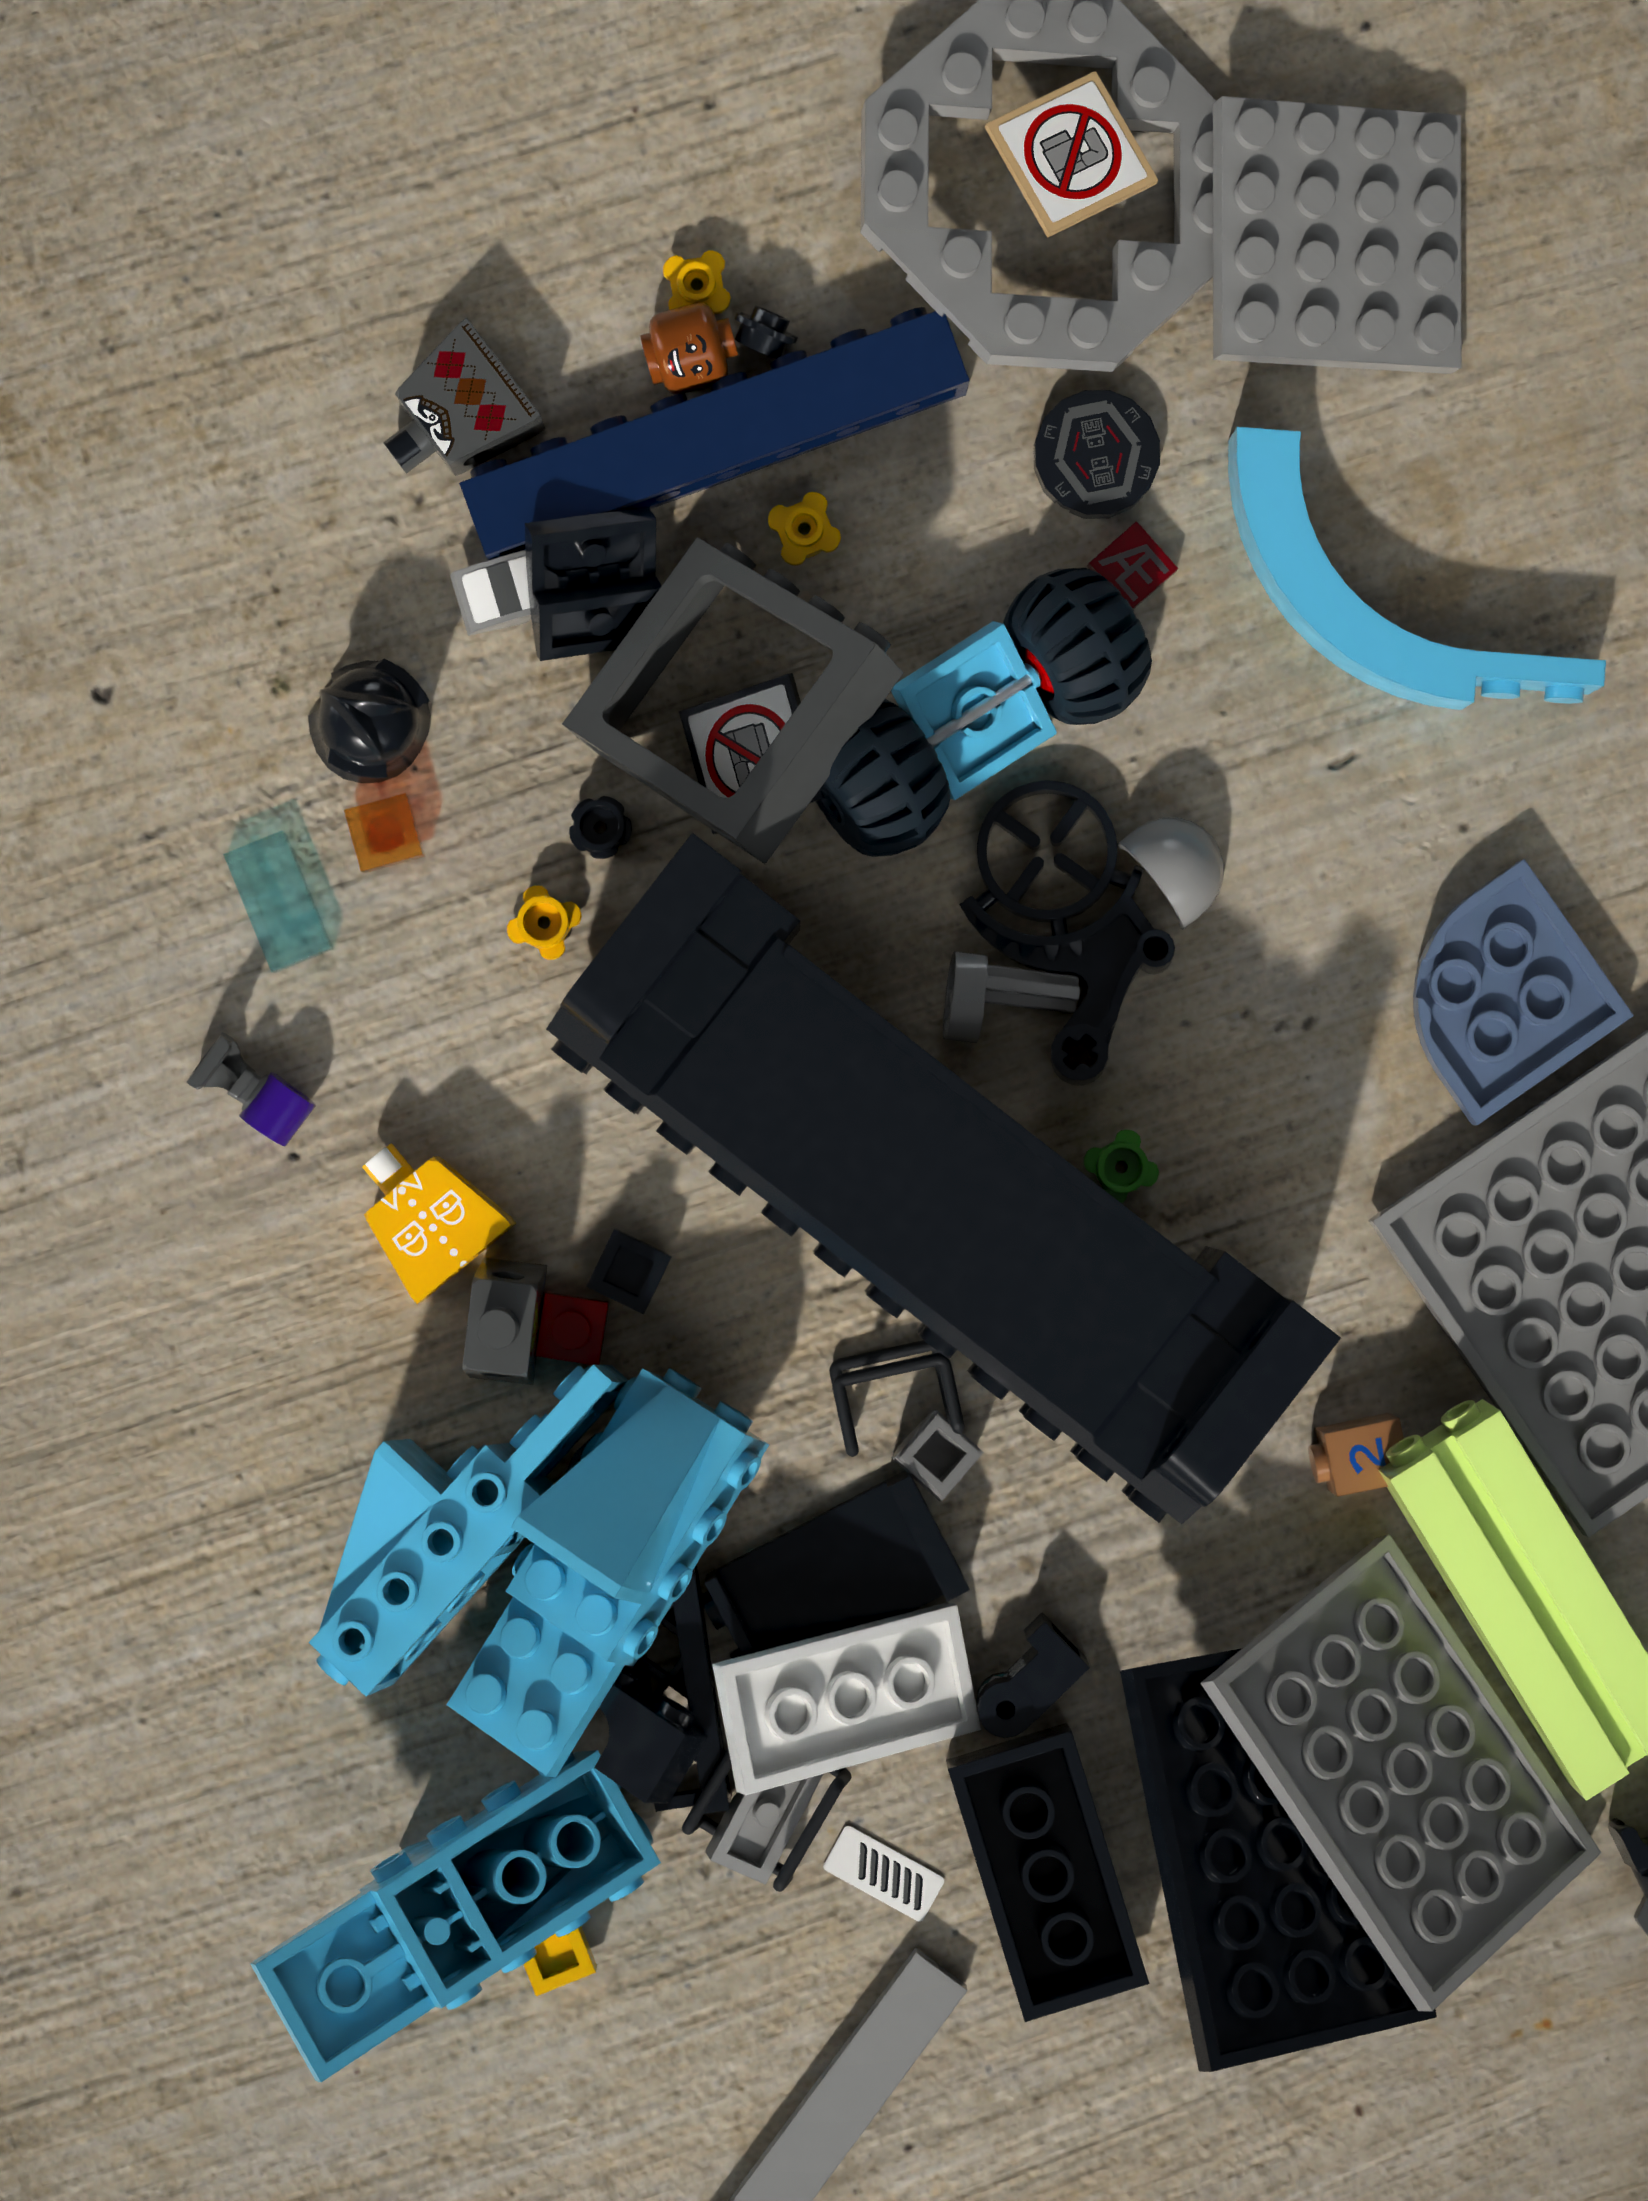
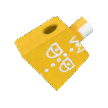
(430, 1220)

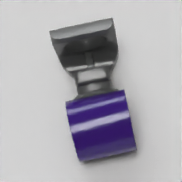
(268, 1101)

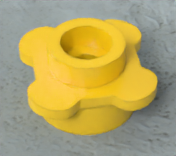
(705, 268)
(799, 546)
(537, 905)

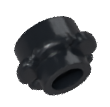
(585, 817)

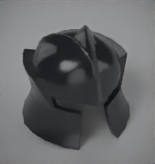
(370, 721)

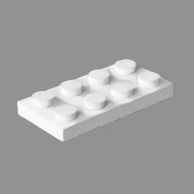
(846, 1698)

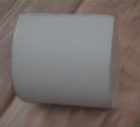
(936, 1455)

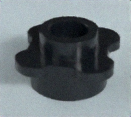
(764, 332)

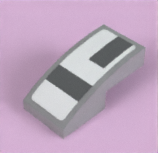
(493, 593)

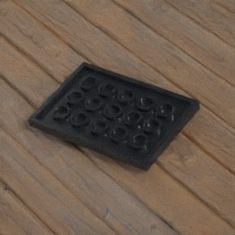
(1253, 1917)

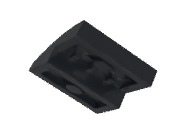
(589, 579)

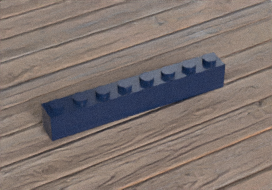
(723, 432)

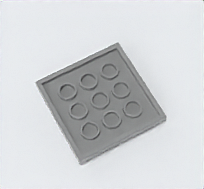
(1336, 236)

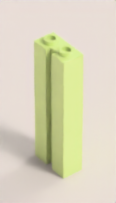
(1527, 1591)

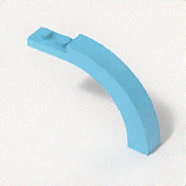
(1339, 624)

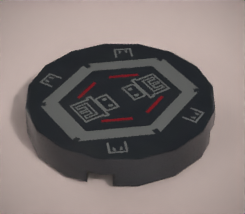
(1096, 454)

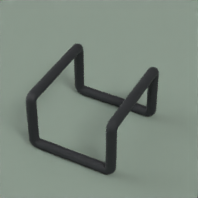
(936, 1359)
(784, 1872)

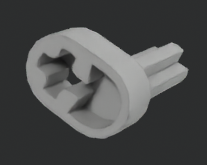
(975, 982)

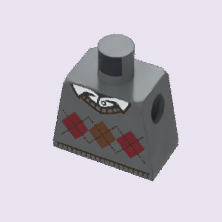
(461, 406)

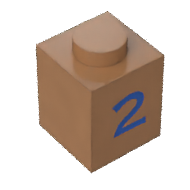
(1354, 1452)

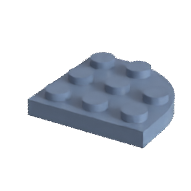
(1508, 994)

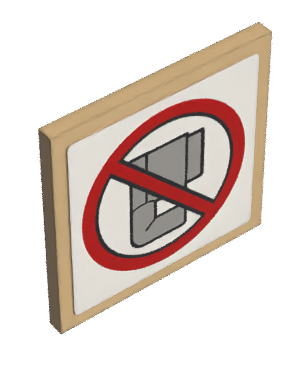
(1071, 154)

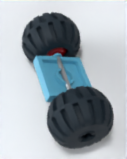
(983, 704)

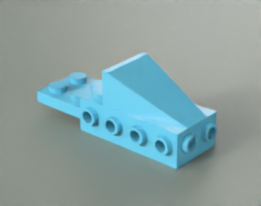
(437, 1536)
(606, 1563)
(457, 1911)

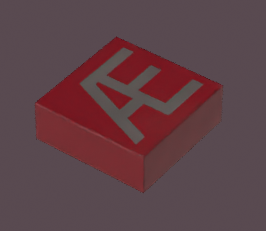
(1134, 565)

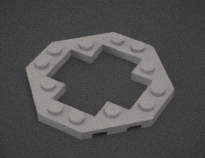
(955, 265)

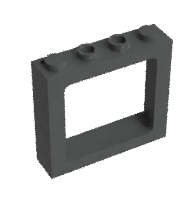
(807, 744)

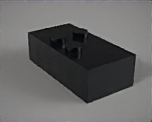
(1047, 1872)

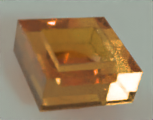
(384, 833)

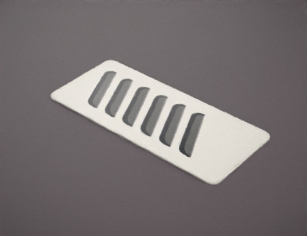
(883, 1873)

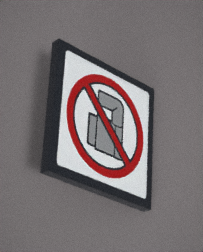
(735, 732)

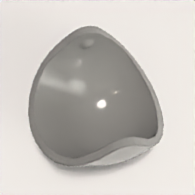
(1181, 862)

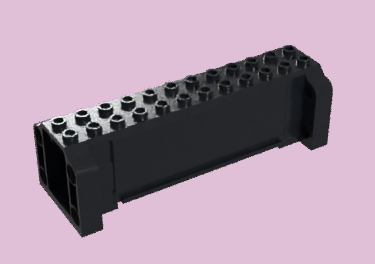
(933, 1192)

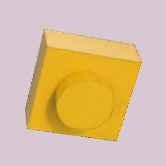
(560, 1961)

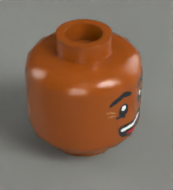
(688, 348)

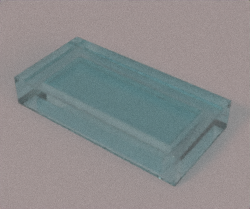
(278, 901)

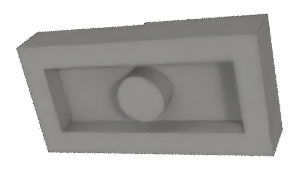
(759, 1828)

